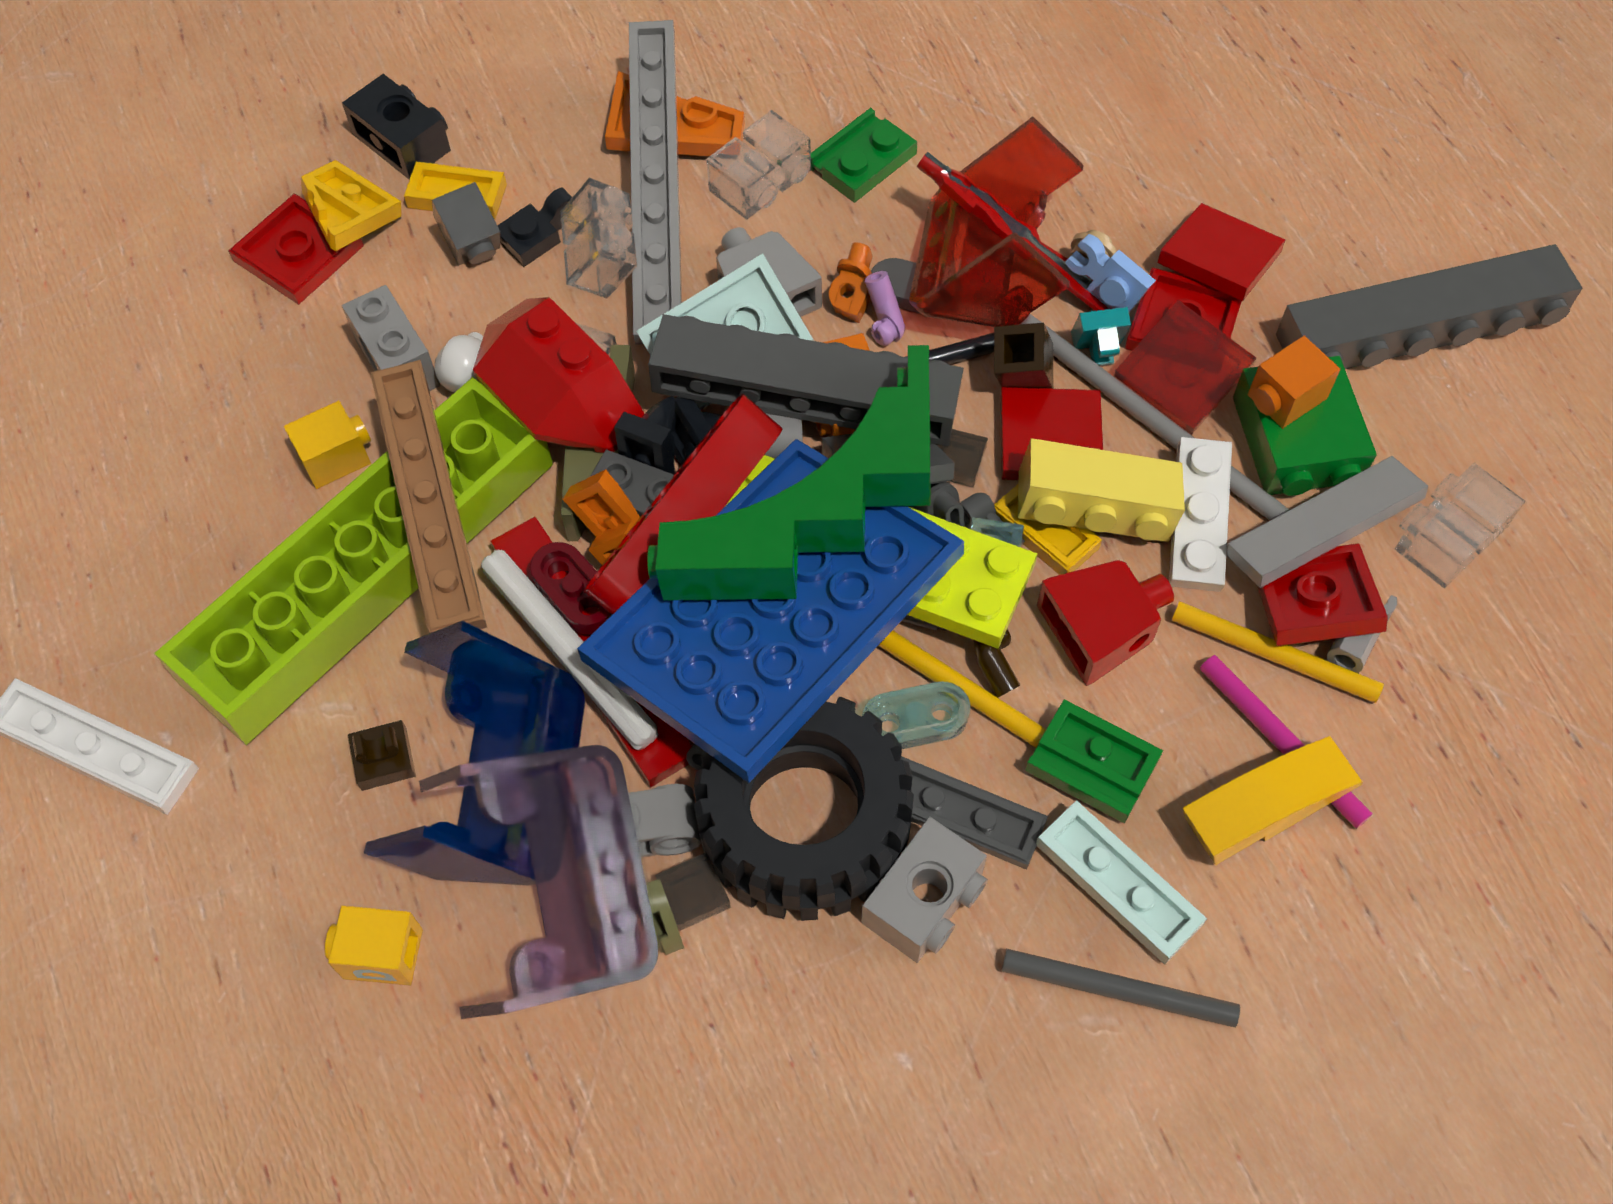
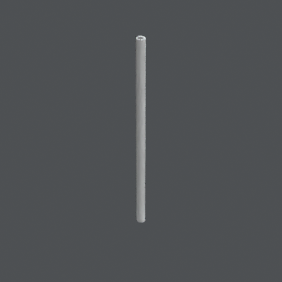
(1153, 418)

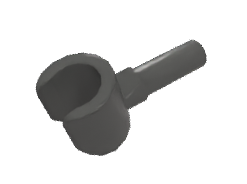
(979, 506)

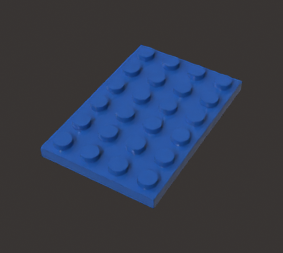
(758, 669)

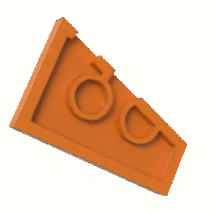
(701, 123)

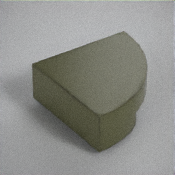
(664, 922)

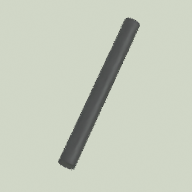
(1121, 988)

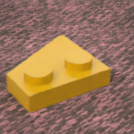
(347, 203)

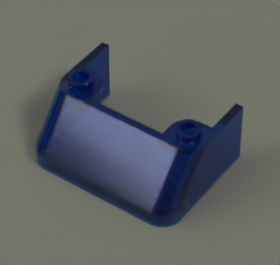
(516, 711)

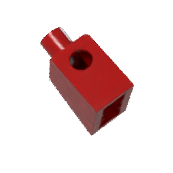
(1103, 615)

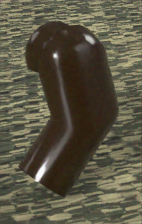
(996, 667)

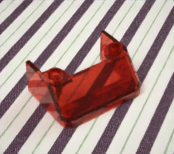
(966, 267)

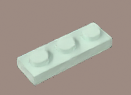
(1121, 882)

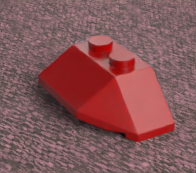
(553, 377)

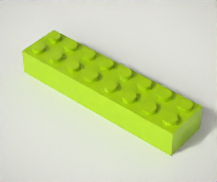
(342, 572)

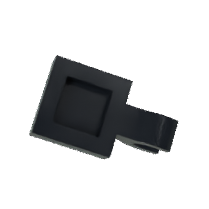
(534, 232)

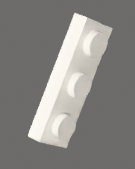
(1201, 534)

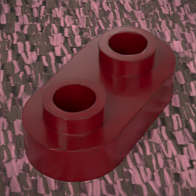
(567, 593)

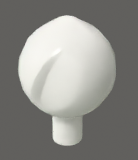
(456, 361)

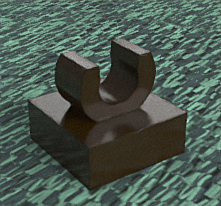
(381, 755)

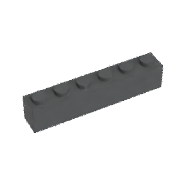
(1436, 308)
(787, 374)

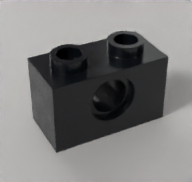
(396, 125)

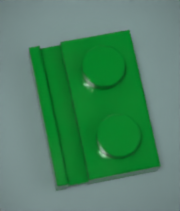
(862, 155)
(1094, 761)

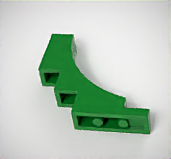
(757, 547)

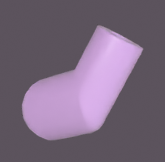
(890, 320)

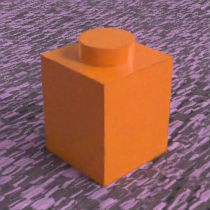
(1293, 381)

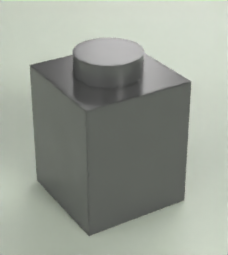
(467, 224)

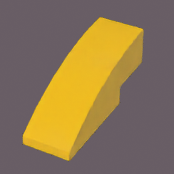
(1270, 798)

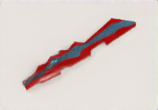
(1002, 221)

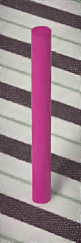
(1273, 728)

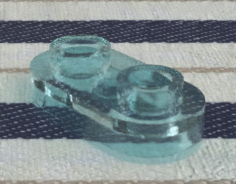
(913, 712)

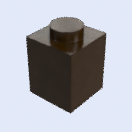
(1023, 356)

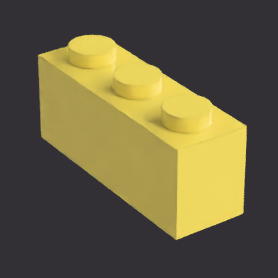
(1100, 490)

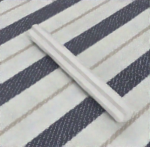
(563, 643)

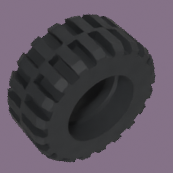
(822, 872)

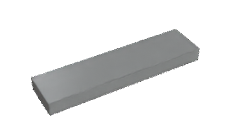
(1326, 521)

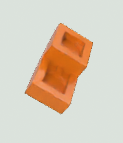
(604, 510)

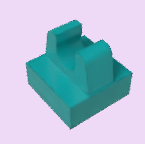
(1101, 333)

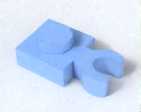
(1116, 280)

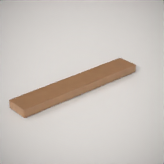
(427, 498)

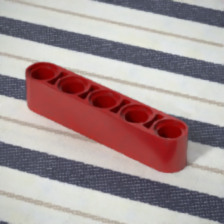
(694, 492)

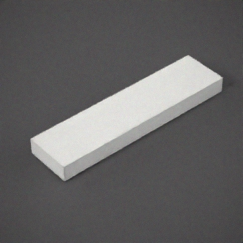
(94, 747)

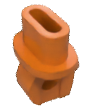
(852, 278)

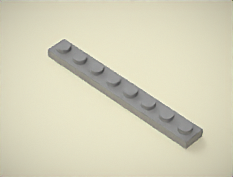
(654, 171)

